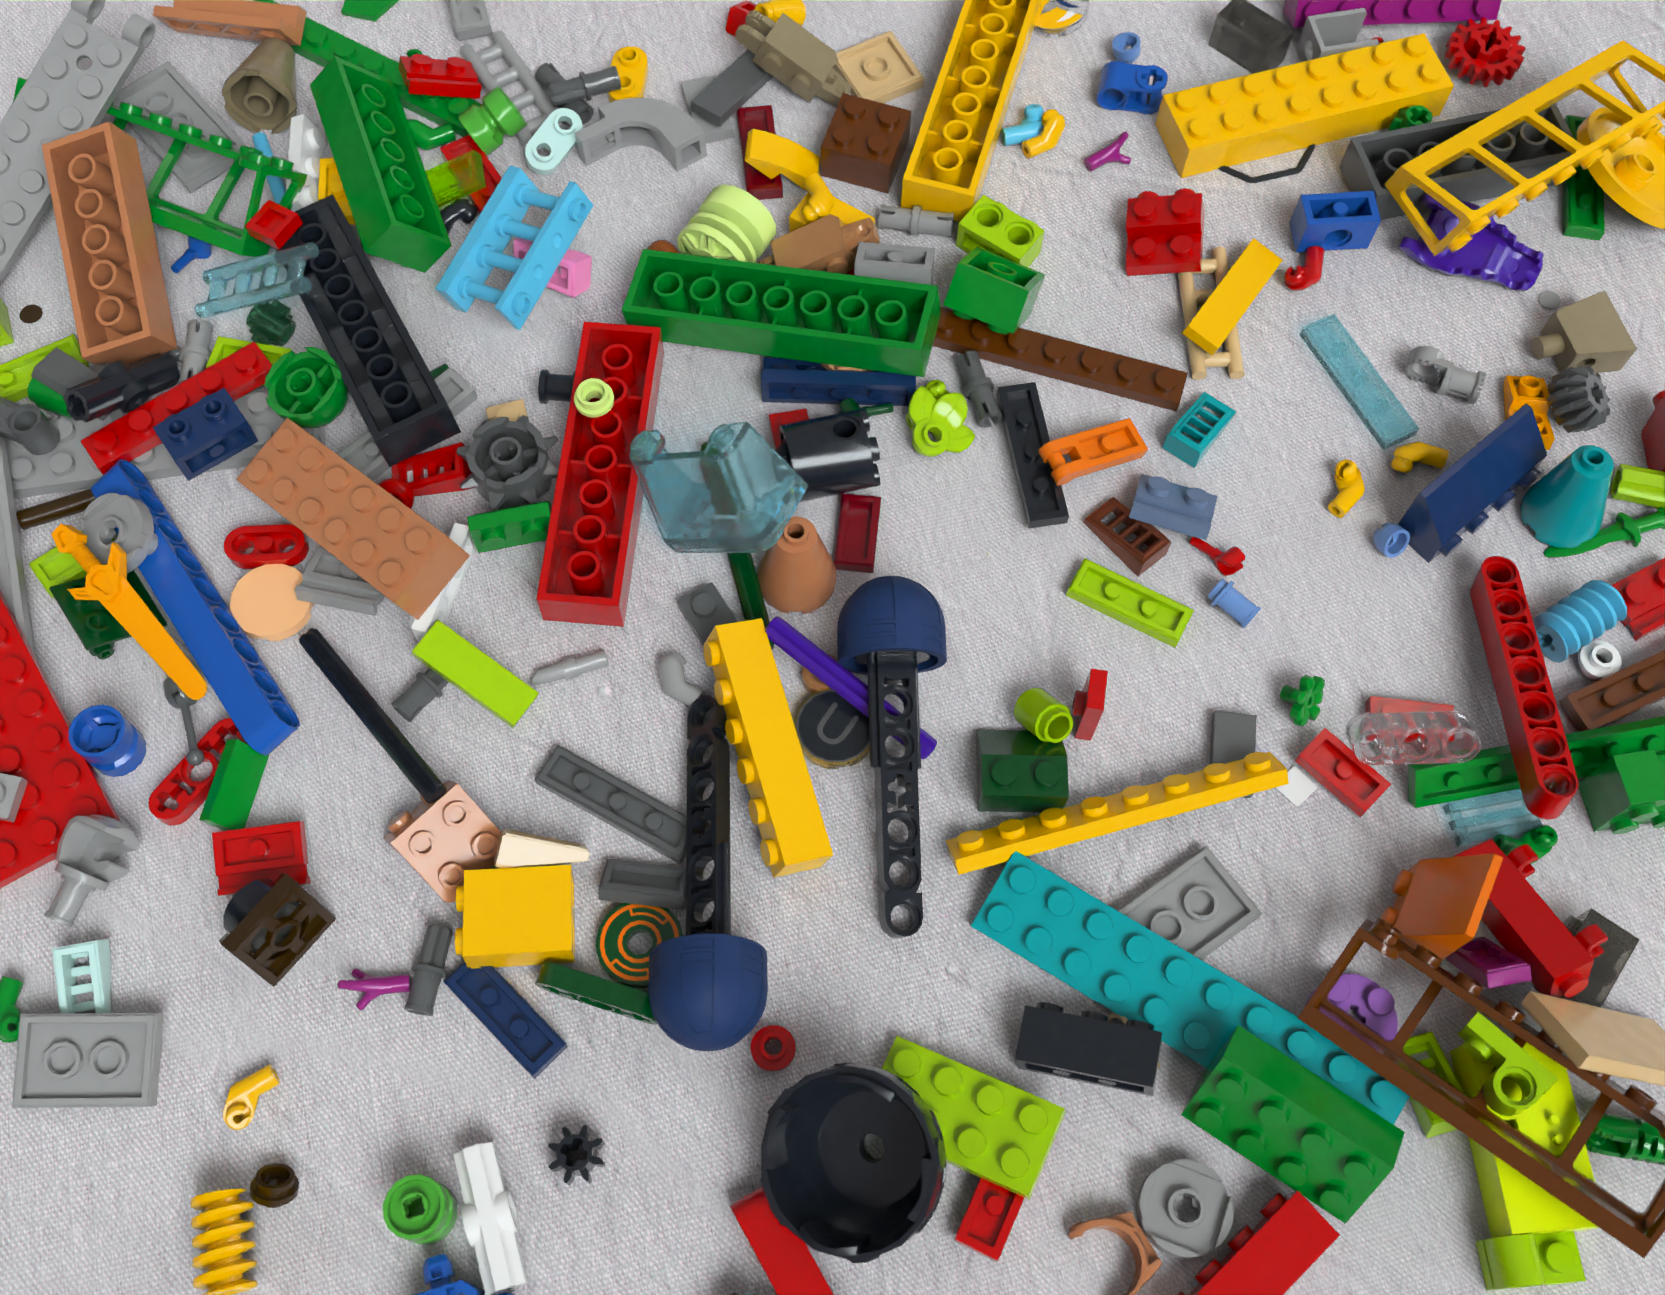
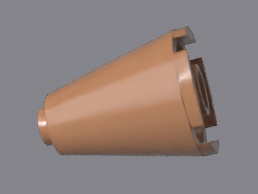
(797, 570)

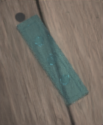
(1359, 381)

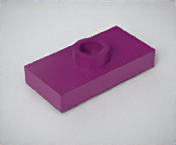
(1490, 963)

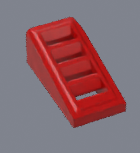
(455, 471)

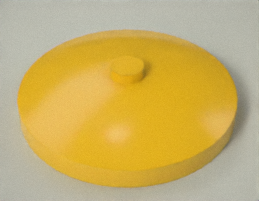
(1633, 173)

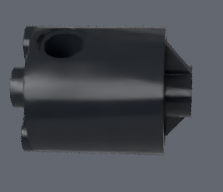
(831, 453)

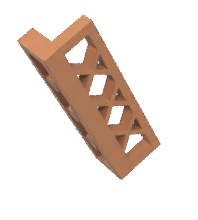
(235, 19)

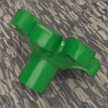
(1304, 699)

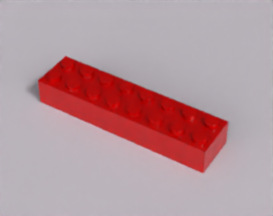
(596, 488)

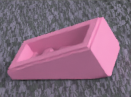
(575, 269)

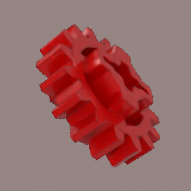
(1484, 52)

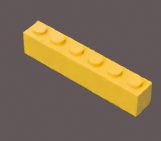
(767, 748)

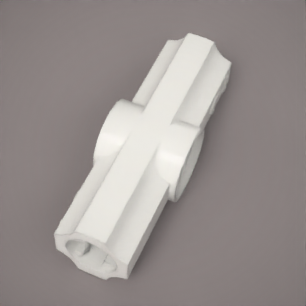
(490, 1219)

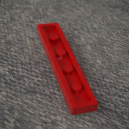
(134, 433)

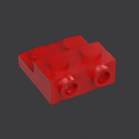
(1165, 233)

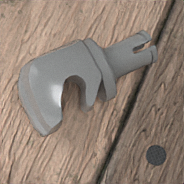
(87, 861)

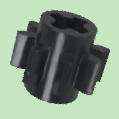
(581, 1167)

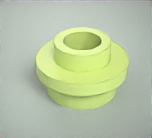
(592, 389)

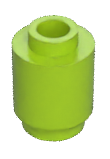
(1043, 715)

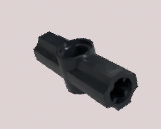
(121, 387)

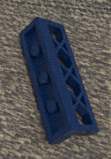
(811, 383)

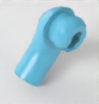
(1028, 128)

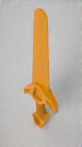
(110, 587)

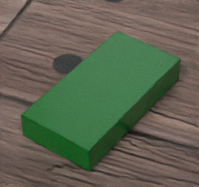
(234, 786)

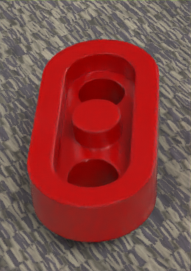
(268, 545)

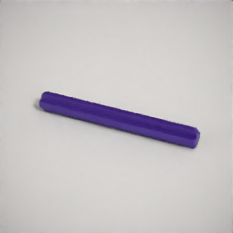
(832, 673)

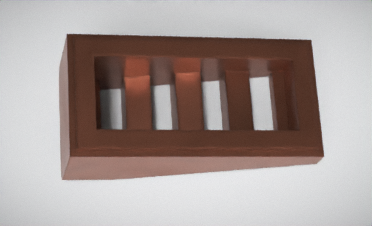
(1137, 561)

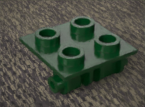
(93, 622)

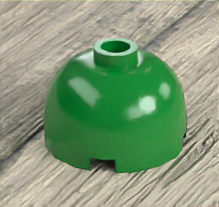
(307, 388)

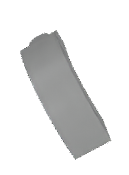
(643, 124)

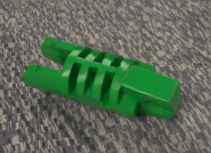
(1627, 1139)

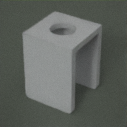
(1332, 34)

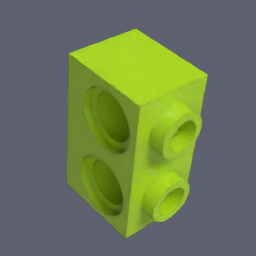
(1000, 231)

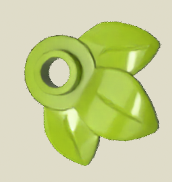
(943, 419)

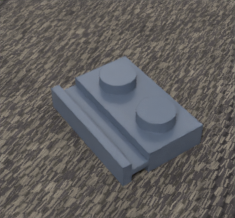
(1173, 506)

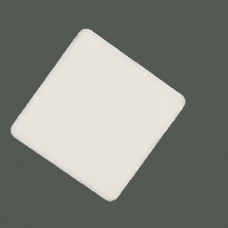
(1299, 787)

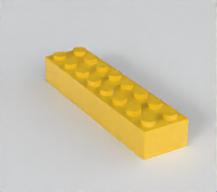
(1300, 104)
(968, 106)

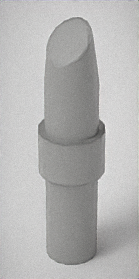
(570, 667)

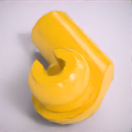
(1049, 137)
(1418, 452)

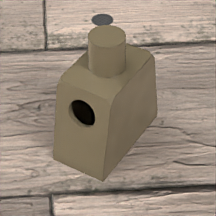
(1585, 336)

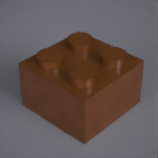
(865, 143)

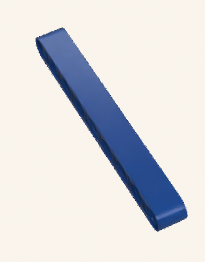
(206, 621)

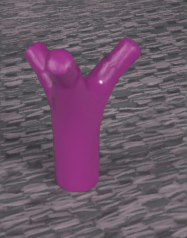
(1108, 154)
(375, 985)

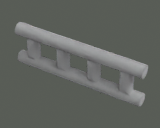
(517, 71)

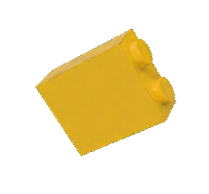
(516, 916)

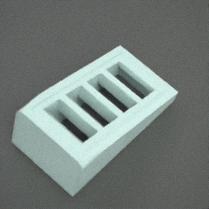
(66, 973)

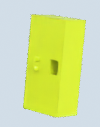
(1509, 1198)

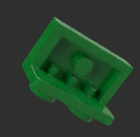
(510, 526)

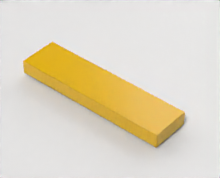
(1232, 297)

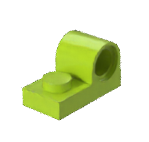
(1512, 1062)
(1530, 1260)

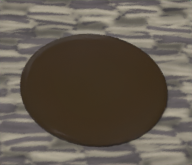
(31, 314)

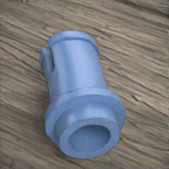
(1233, 602)

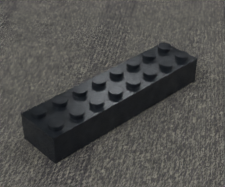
(369, 339)

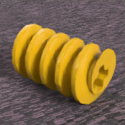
(222, 1242)

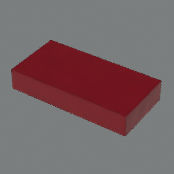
(857, 533)

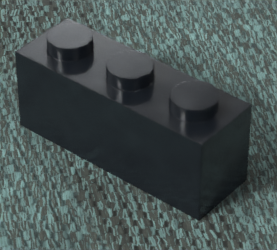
(1089, 1048)

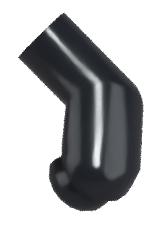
(457, 210)

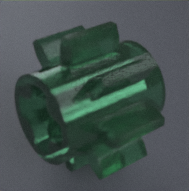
(271, 323)

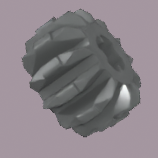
(1578, 399)

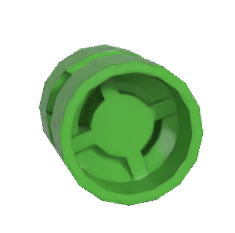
(492, 120)
(420, 1209)

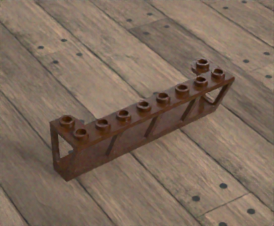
(1470, 1114)

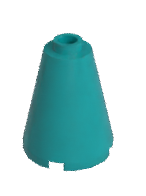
(1570, 498)

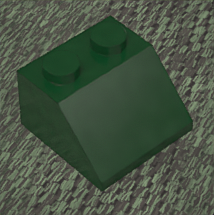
(1020, 772)

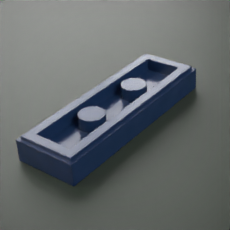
(507, 1016)

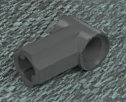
(28, 427)

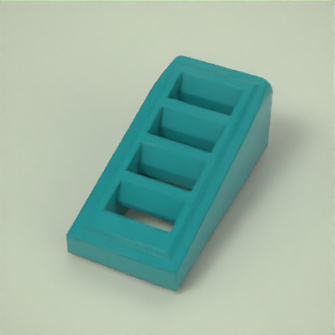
(1184, 447)

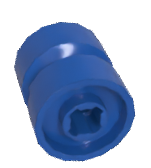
(107, 740)

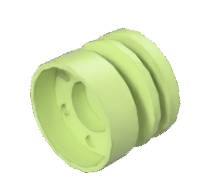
(728, 227)

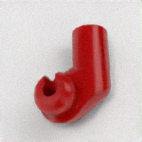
(1309, 273)

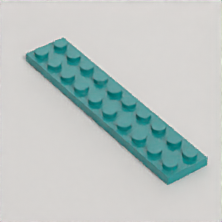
(1156, 980)

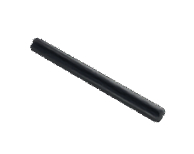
(373, 716)

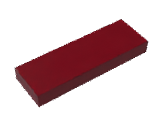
(756, 182)

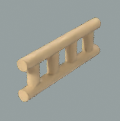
(1190, 299)

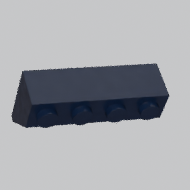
(1475, 485)

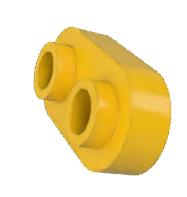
(632, 70)

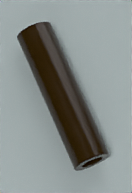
(54, 509)

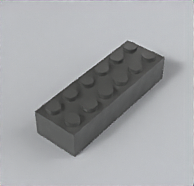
(1377, 156)

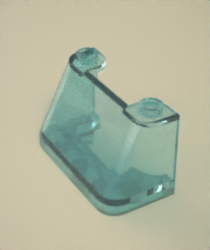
(718, 498)

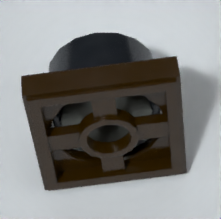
(268, 919)

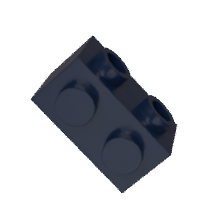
(205, 434)

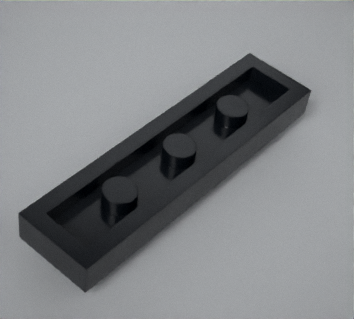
(1025, 435)

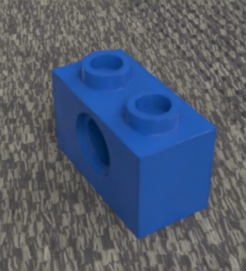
(1335, 220)

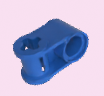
(1127, 85)

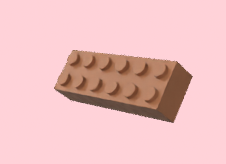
(108, 246)
(353, 518)

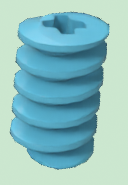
(1579, 619)

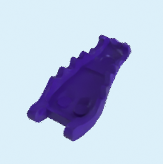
(1489, 256)

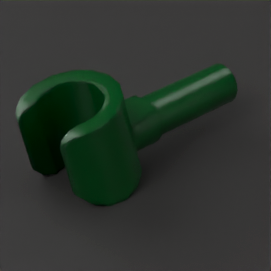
(850, 405)

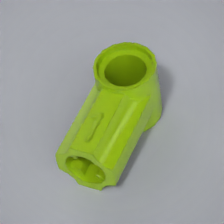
(1639, 486)

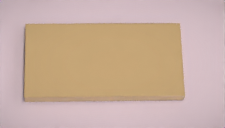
(1602, 1037)

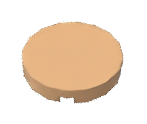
(267, 603)

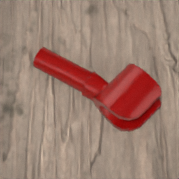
(1226, 562)

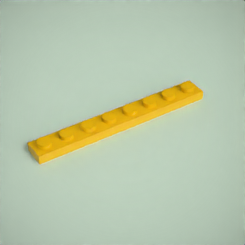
(1116, 812)

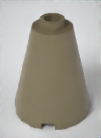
(263, 88)

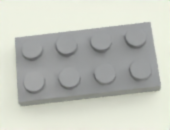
(170, 95)

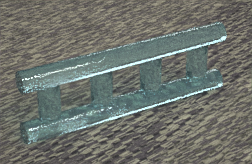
(268, 289)

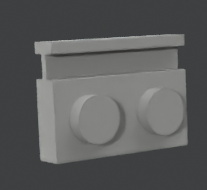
(336, 585)

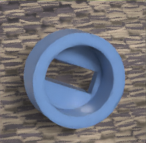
(1120, 45)
(1391, 539)

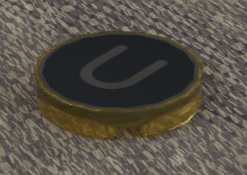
(832, 730)

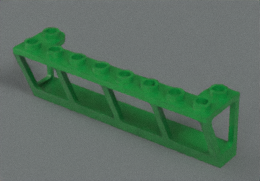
(192, 223)

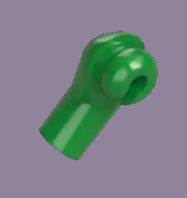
(429, 138)
(1539, 839)
(9, 1013)

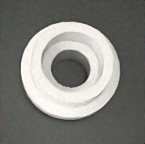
(1592, 667)

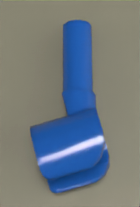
(196, 249)

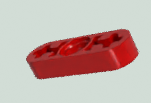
(182, 773)

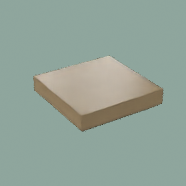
(879, 69)

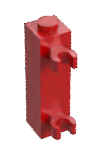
(1532, 930)

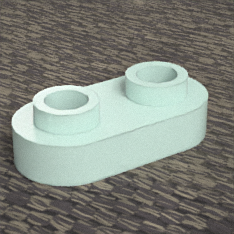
(554, 139)

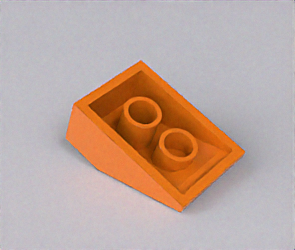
(1442, 901)

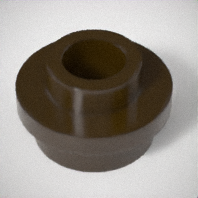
(274, 1185)

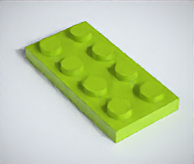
(983, 1121)

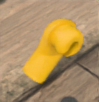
(820, 200)
(1349, 487)
(244, 1096)

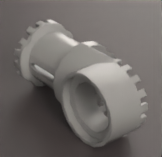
(1443, 374)

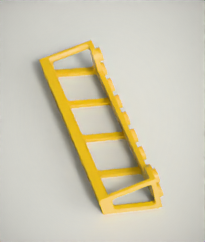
(1639, 123)

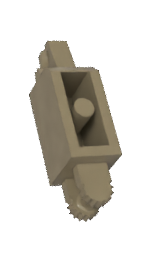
(793, 56)

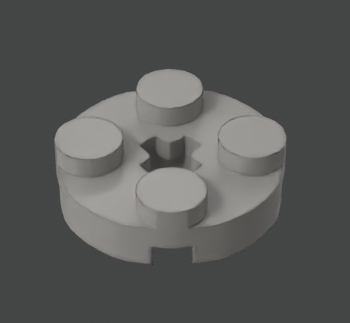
(134, 524)
(1208, 1196)

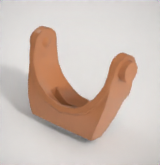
(1129, 1230)

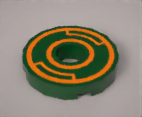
(616, 933)

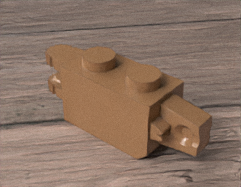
(823, 245)

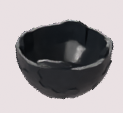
(826, 1181)

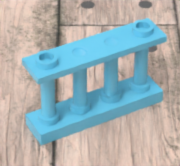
(491, 234)

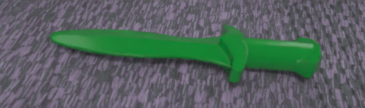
(1622, 530)

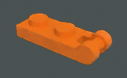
(1093, 450)

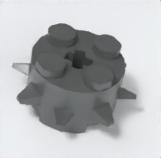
(509, 462)

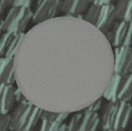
(1549, 299)

